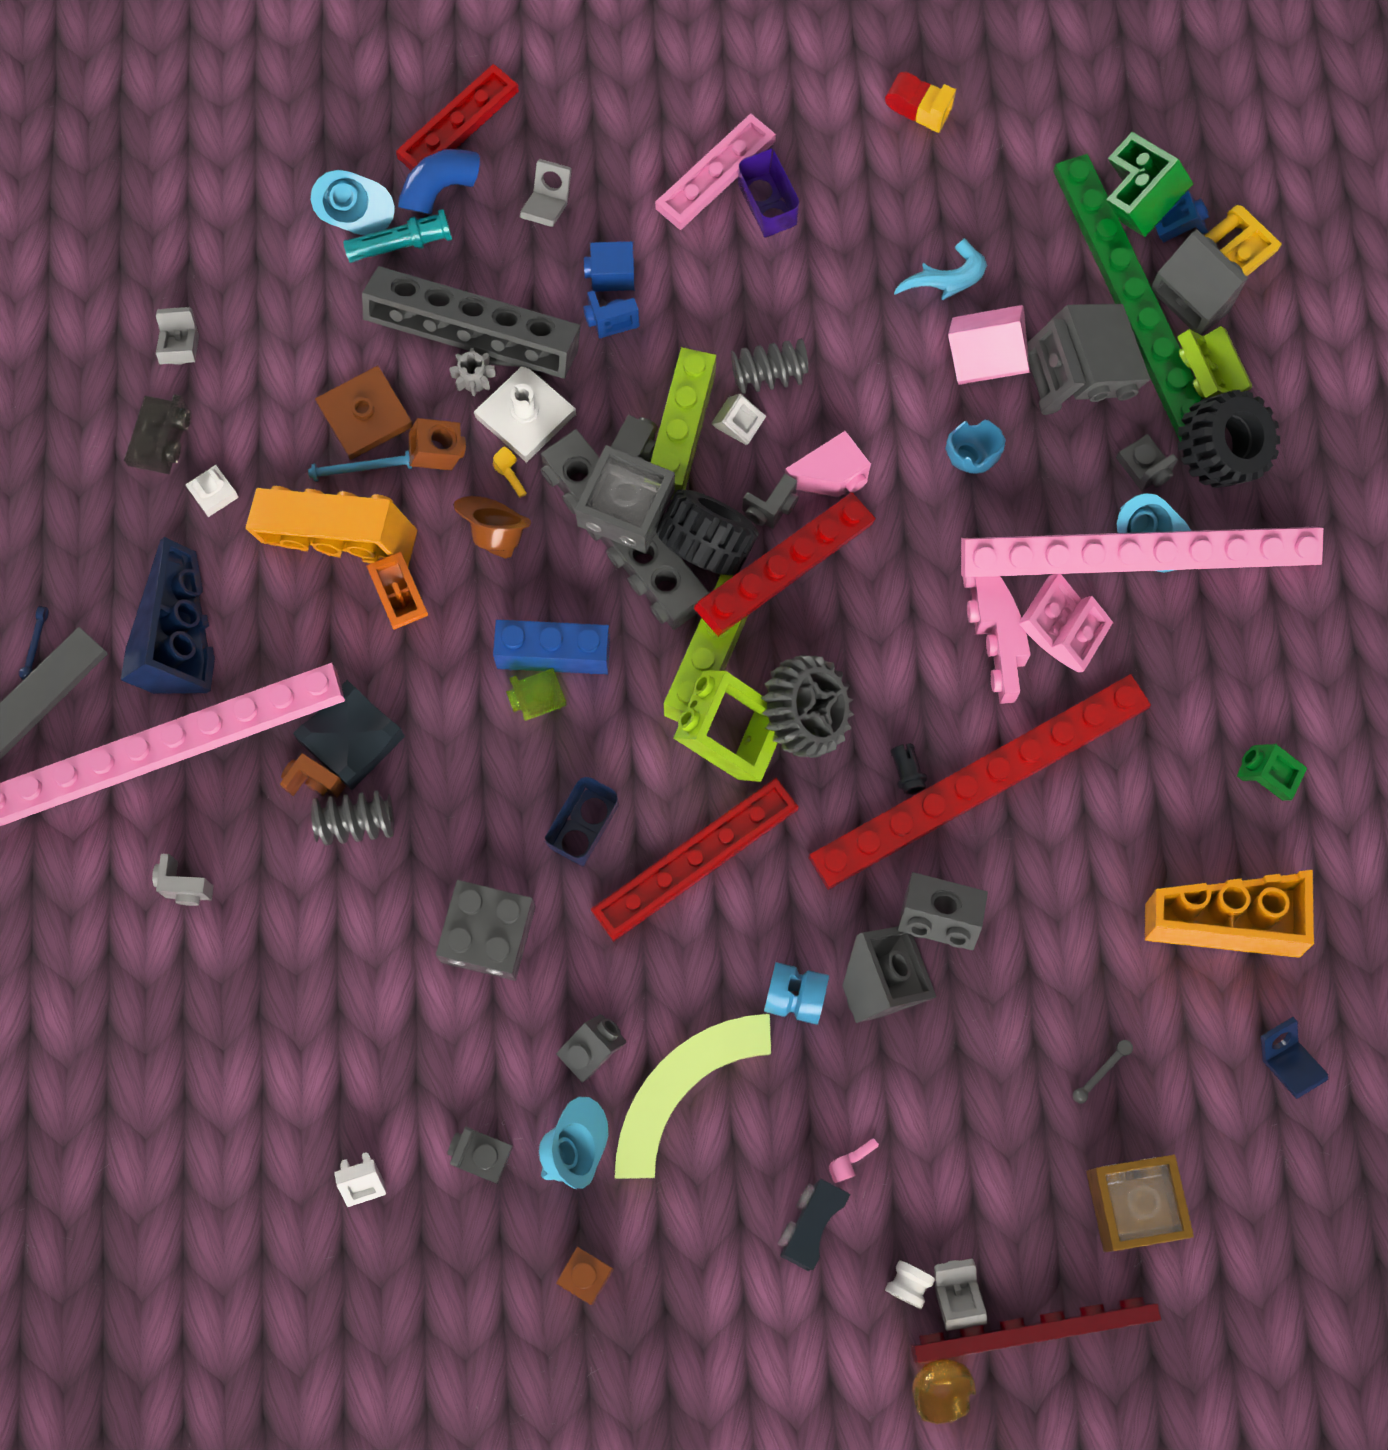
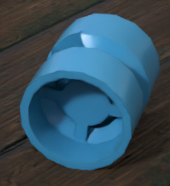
(810, 998)

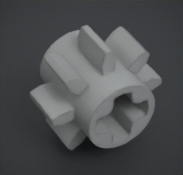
(469, 362)

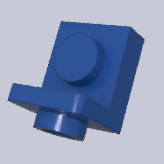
(1182, 217)
(613, 318)

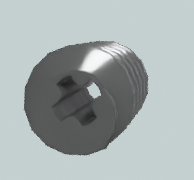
(770, 366)
(352, 818)

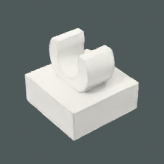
(212, 490)
(359, 1181)

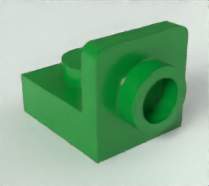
(1272, 769)

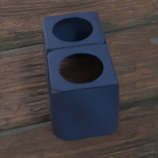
(592, 831)

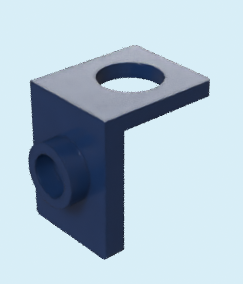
(1290, 1060)

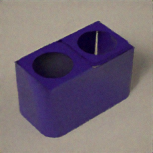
(757, 168)

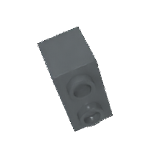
(943, 911)

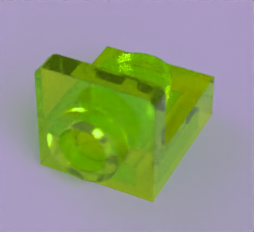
(536, 694)

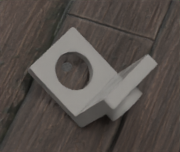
(546, 202)

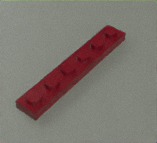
(1052, 1326)

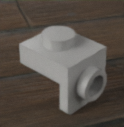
(177, 336)
(185, 890)
(959, 1294)

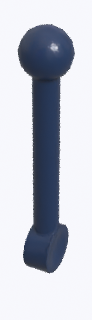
(41, 616)

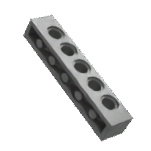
(471, 322)
(675, 607)

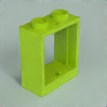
(693, 725)

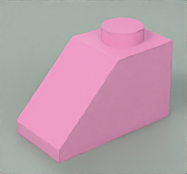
(832, 468)

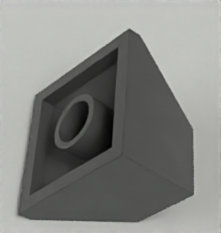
(885, 975)

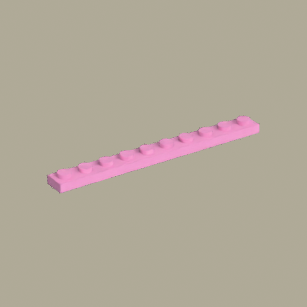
(1141, 551)
(169, 743)

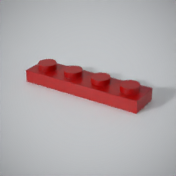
(460, 117)

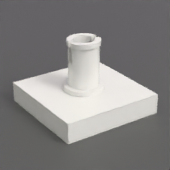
(525, 413)

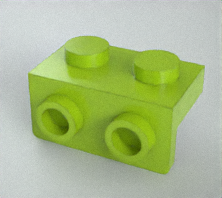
(1213, 362)

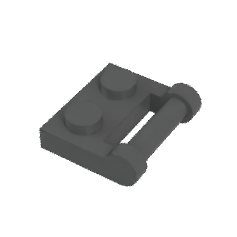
(1054, 366)

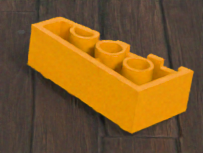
(1247, 915)

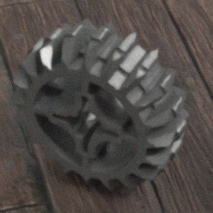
(807, 706)

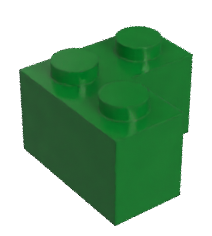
(1149, 183)

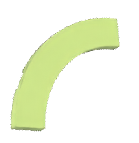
(672, 1081)

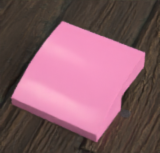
(1065, 623)

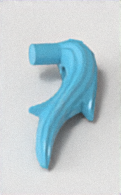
(950, 280)

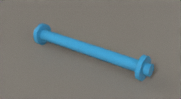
(316, 472)

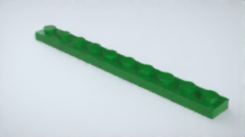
(1128, 286)

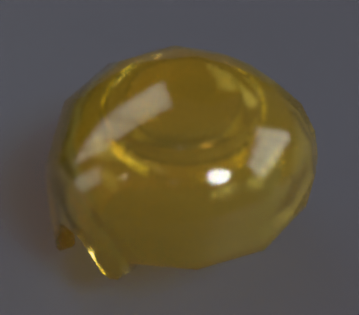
(943, 1391)

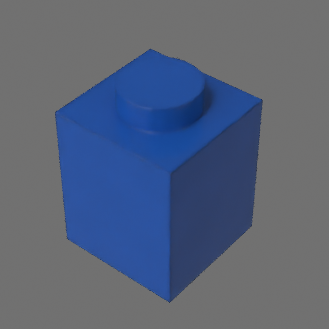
(610, 266)

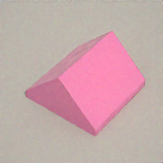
(989, 344)

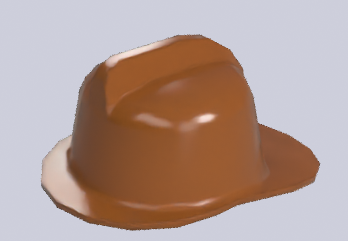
(492, 524)

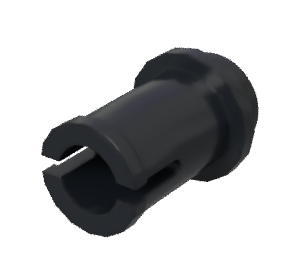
(908, 769)

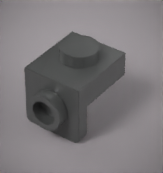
(780, 501)
(591, 1046)

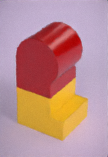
(920, 100)

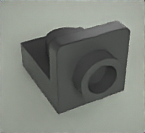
(1146, 463)
(479, 1154)

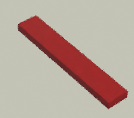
(694, 859)

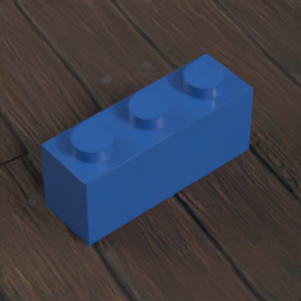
(551, 645)

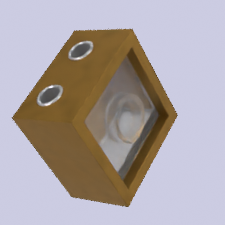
(1139, 1203)

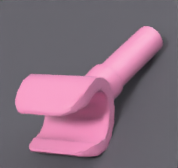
(841, 1167)

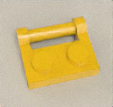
(1251, 246)

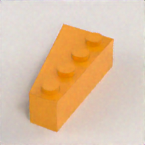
(331, 523)

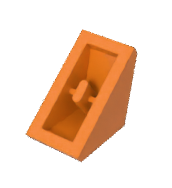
(397, 590)

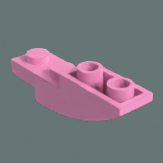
(997, 615)

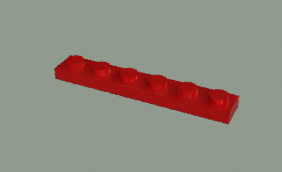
(784, 564)

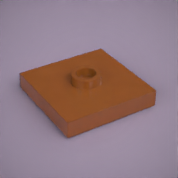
(364, 412)

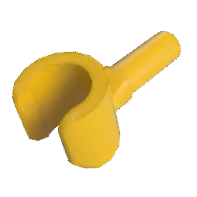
(502, 463)

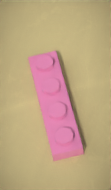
(714, 172)

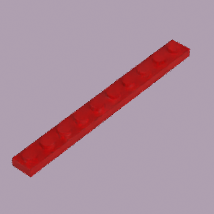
(978, 782)

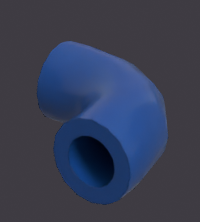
(434, 174)

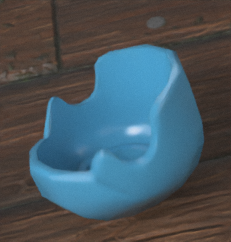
(975, 446)

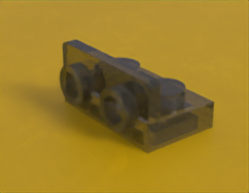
(158, 434)

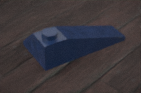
(168, 636)

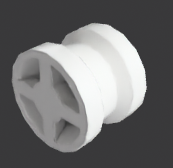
(910, 1284)

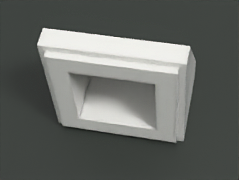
(739, 418)

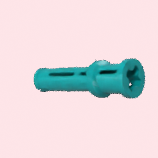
(415, 232)

